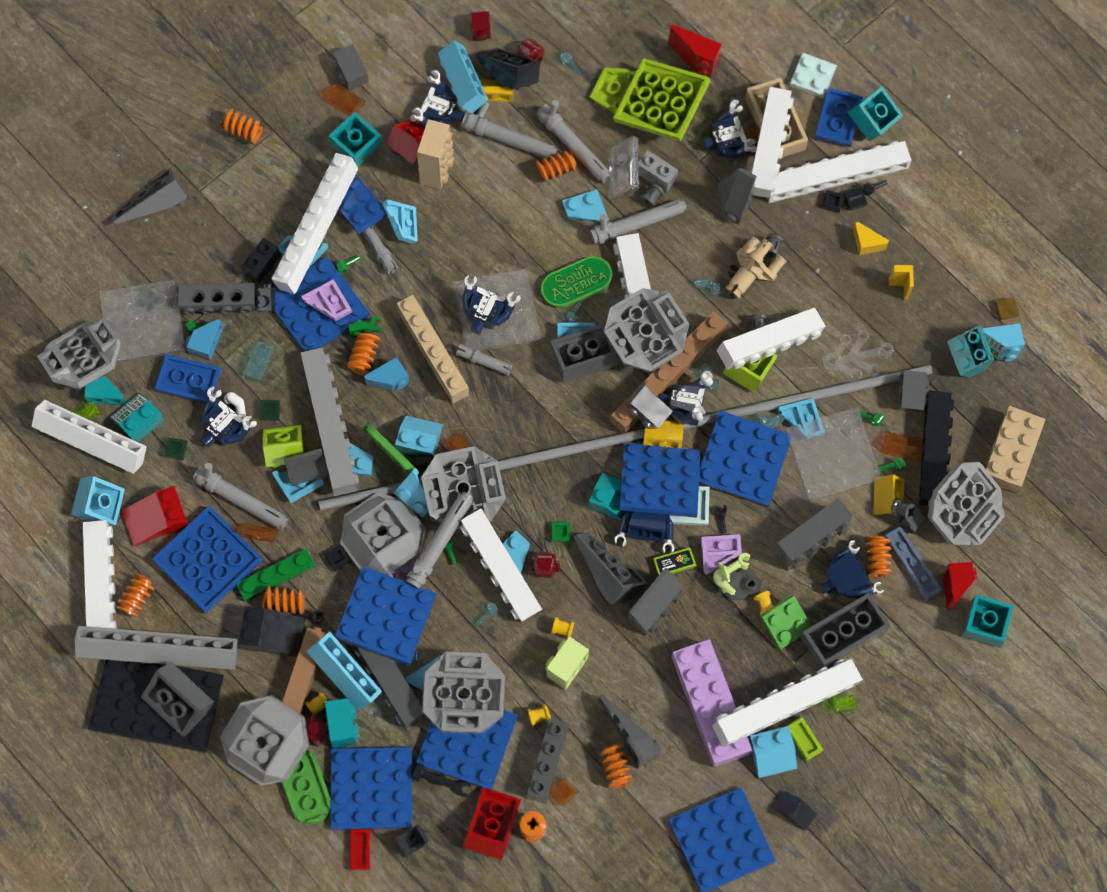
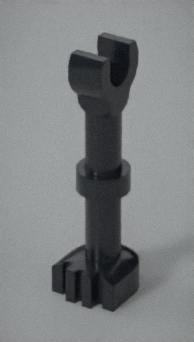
(440, 779)

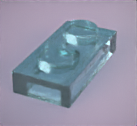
(259, 361)

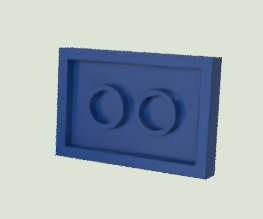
(835, 122)
(361, 206)
(187, 378)

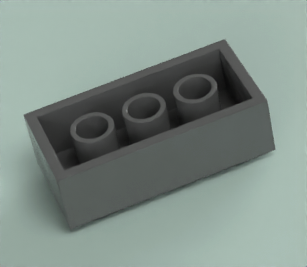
(813, 534)
(845, 631)

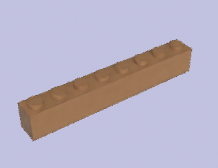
(666, 375)

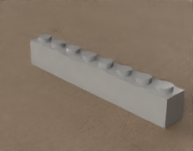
(328, 421)
(156, 647)

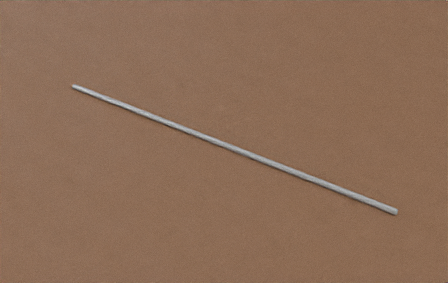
(639, 434)

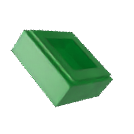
(560, 532)

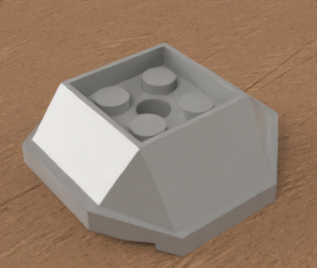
(647, 310)
(81, 354)
(467, 467)
(966, 505)
(387, 552)
(459, 673)
(284, 735)

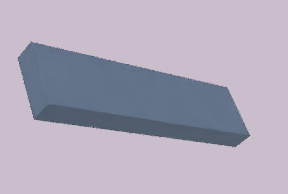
(913, 563)

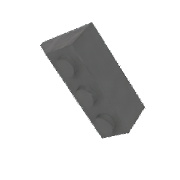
(583, 353)
(655, 603)
(176, 698)

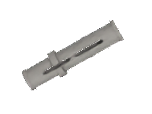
(382, 253)
(483, 359)

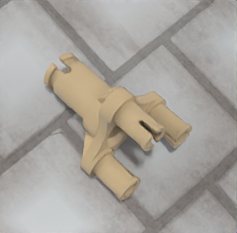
(752, 266)

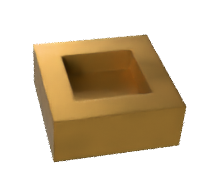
(1006, 308)

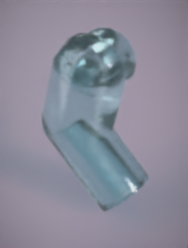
(708, 283)
(706, 367)
(768, 421)

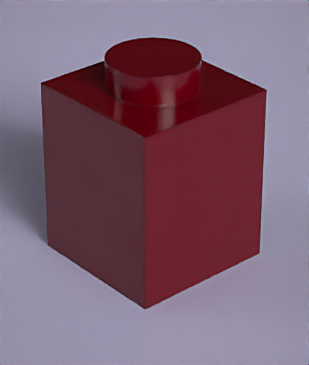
(481, 25)
(316, 730)

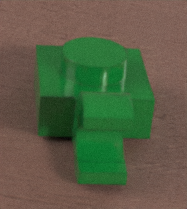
(363, 327)

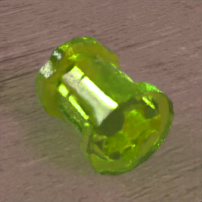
(89, 411)
(843, 703)

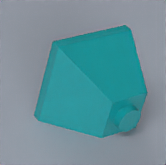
(607, 497)

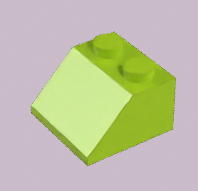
(751, 374)
(282, 444)

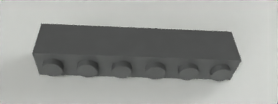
(394, 686)

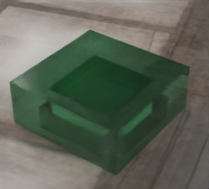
(270, 410)
(175, 449)

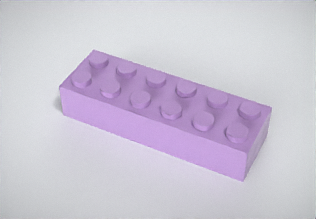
(708, 699)

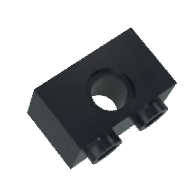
(261, 260)

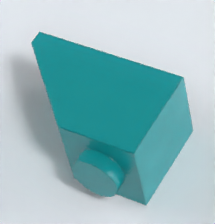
(103, 392)

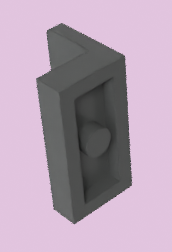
(306, 467)

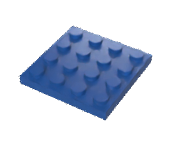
(307, 324)
(743, 458)
(660, 480)
(207, 559)
(385, 615)
(468, 755)
(371, 788)
(722, 840)

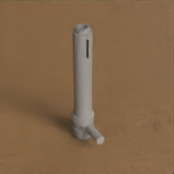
(555, 123)
(482, 126)
(610, 231)
(215, 483)
(424, 565)

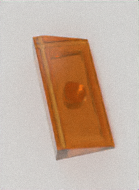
(343, 99)
(902, 446)
(258, 532)

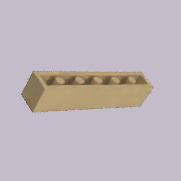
(432, 349)

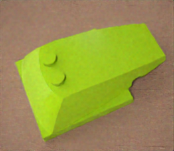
(652, 97)

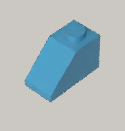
(204, 340)
(388, 376)

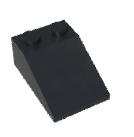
(510, 67)
(271, 632)

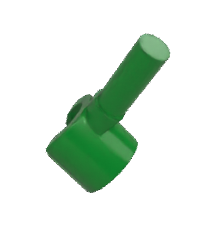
(342, 265)
(190, 326)
(875, 420)
(898, 463)
(448, 547)

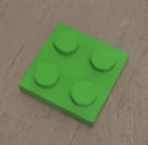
(785, 621)

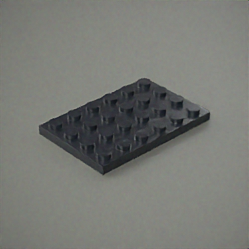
(125, 714)

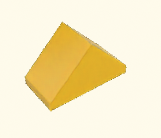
(868, 240)

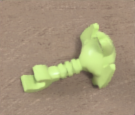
(722, 574)

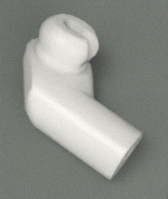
(238, 402)

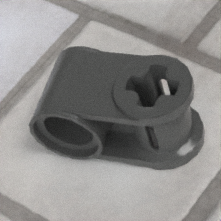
(907, 515)

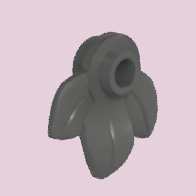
(739, 582)

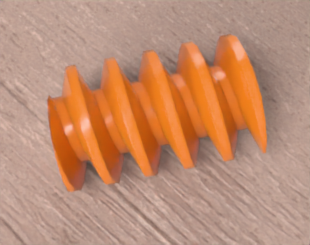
(241, 126)
(556, 165)
(362, 353)
(878, 556)
(135, 595)
(284, 600)
(615, 767)
(529, 818)

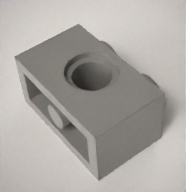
(657, 171)

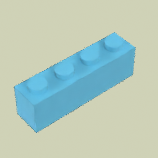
(462, 77)
(344, 671)

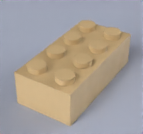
(756, 100)
(435, 154)
(1014, 448)

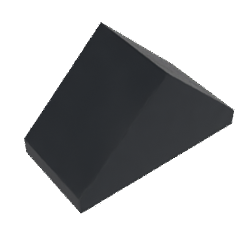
(795, 810)

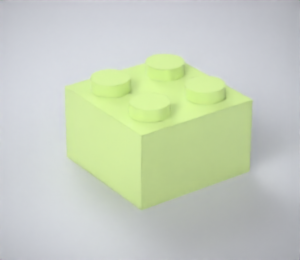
(566, 663)

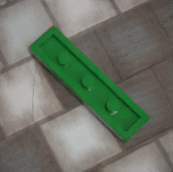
(276, 575)

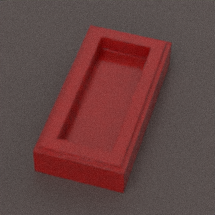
(360, 849)

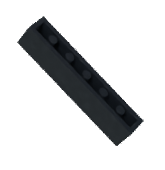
(935, 443)

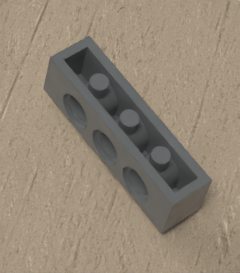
(208, 292)
(547, 761)

